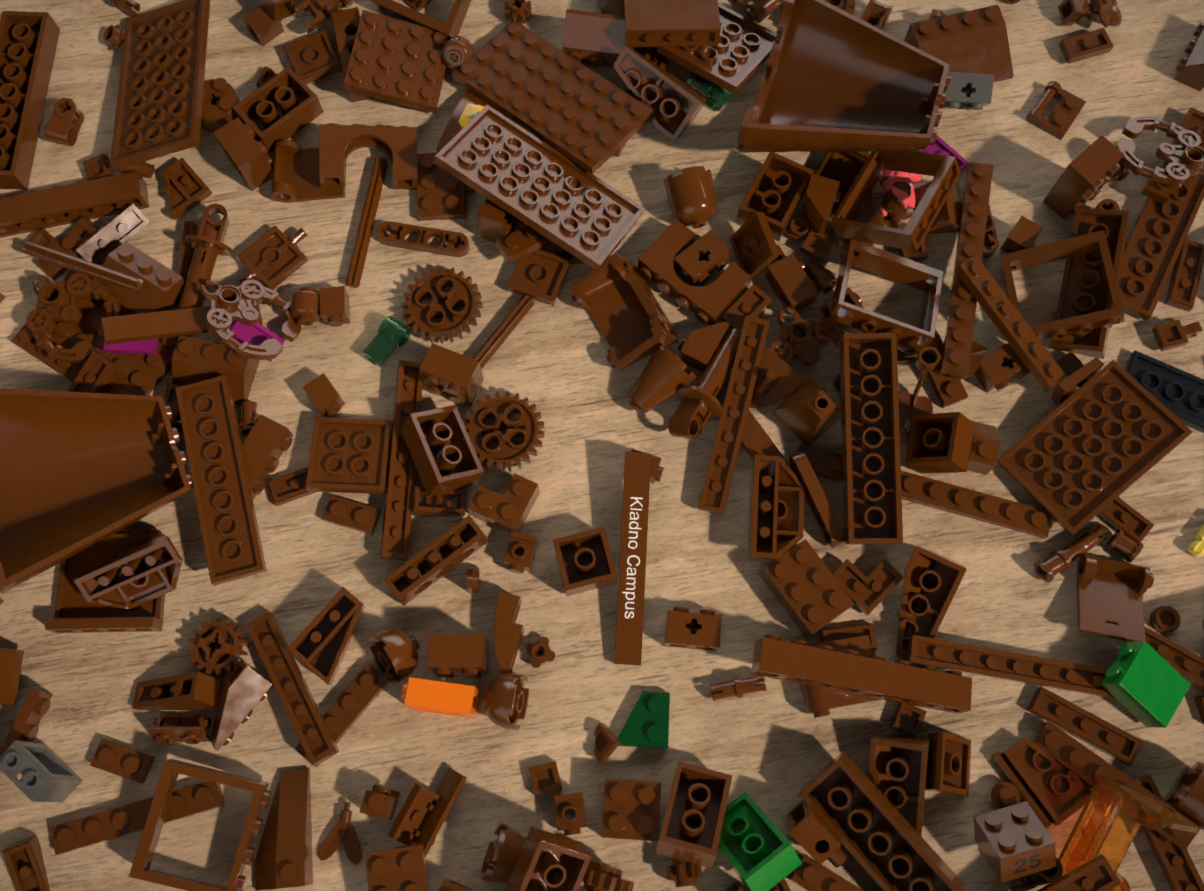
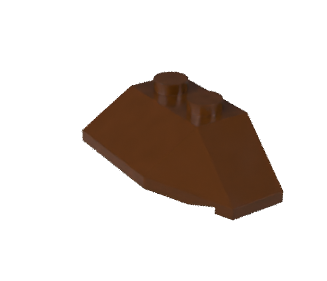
(774, 508)
(133, 575)

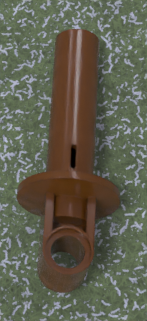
(208, 247)
(699, 401)

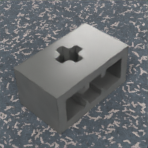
(979, 86)

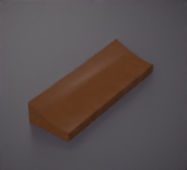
(1085, 282)

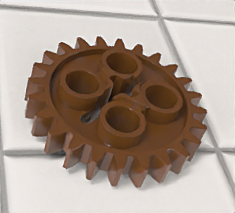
(422, 315)
(500, 409)

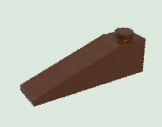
(670, 98)

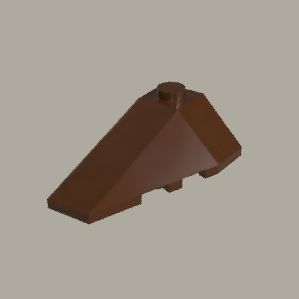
(926, 595)
(900, 773)
(286, 843)

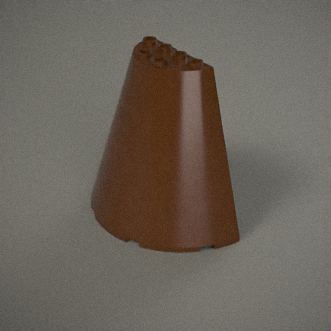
(843, 87)
(79, 473)

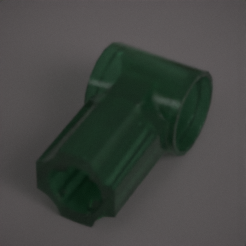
(715, 95)
(390, 335)

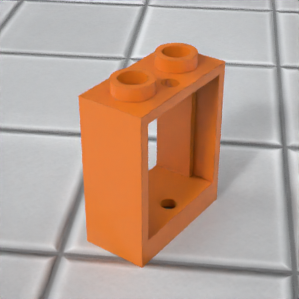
(441, 697)

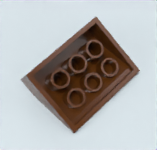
(966, 41)

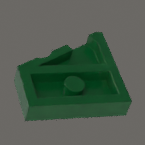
(648, 722)

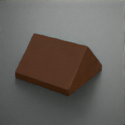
(949, 216)
(948, 764)

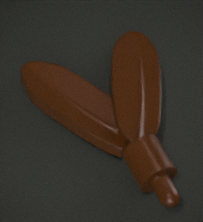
(344, 833)

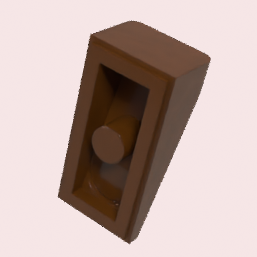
(27, 865)

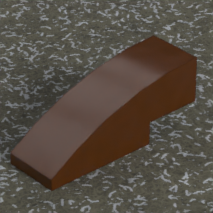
(506, 631)

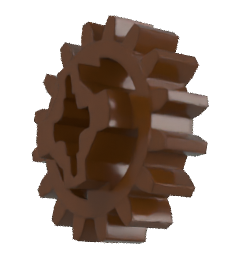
(216, 657)
(605, 878)

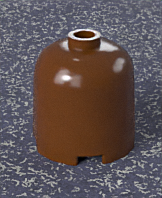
(692, 196)

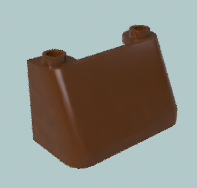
(624, 311)

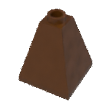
(808, 412)

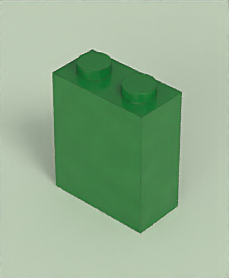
(1145, 684)

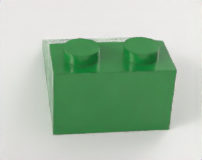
(755, 845)

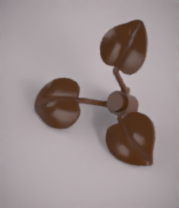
(926, 361)

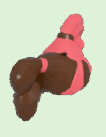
(898, 198)

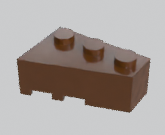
(495, 222)

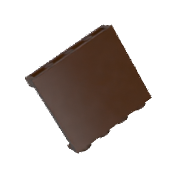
(671, 23)
(76, 615)

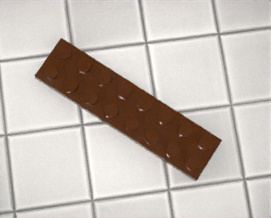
(220, 480)

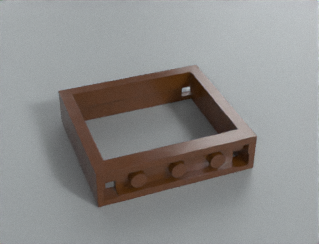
(453, 23)
(945, 173)
(1061, 250)
(896, 269)
(157, 814)

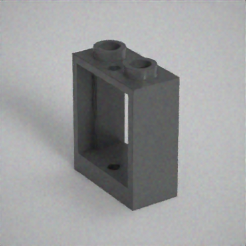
(43, 772)

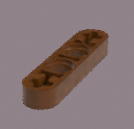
(421, 243)
(817, 500)

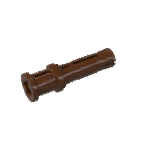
(1062, 558)

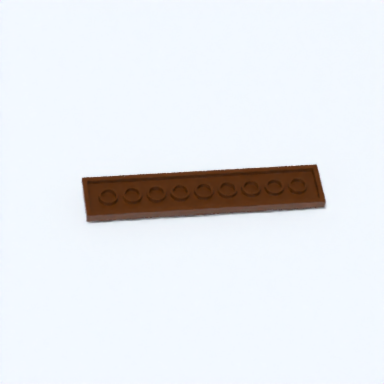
(1159, 237)

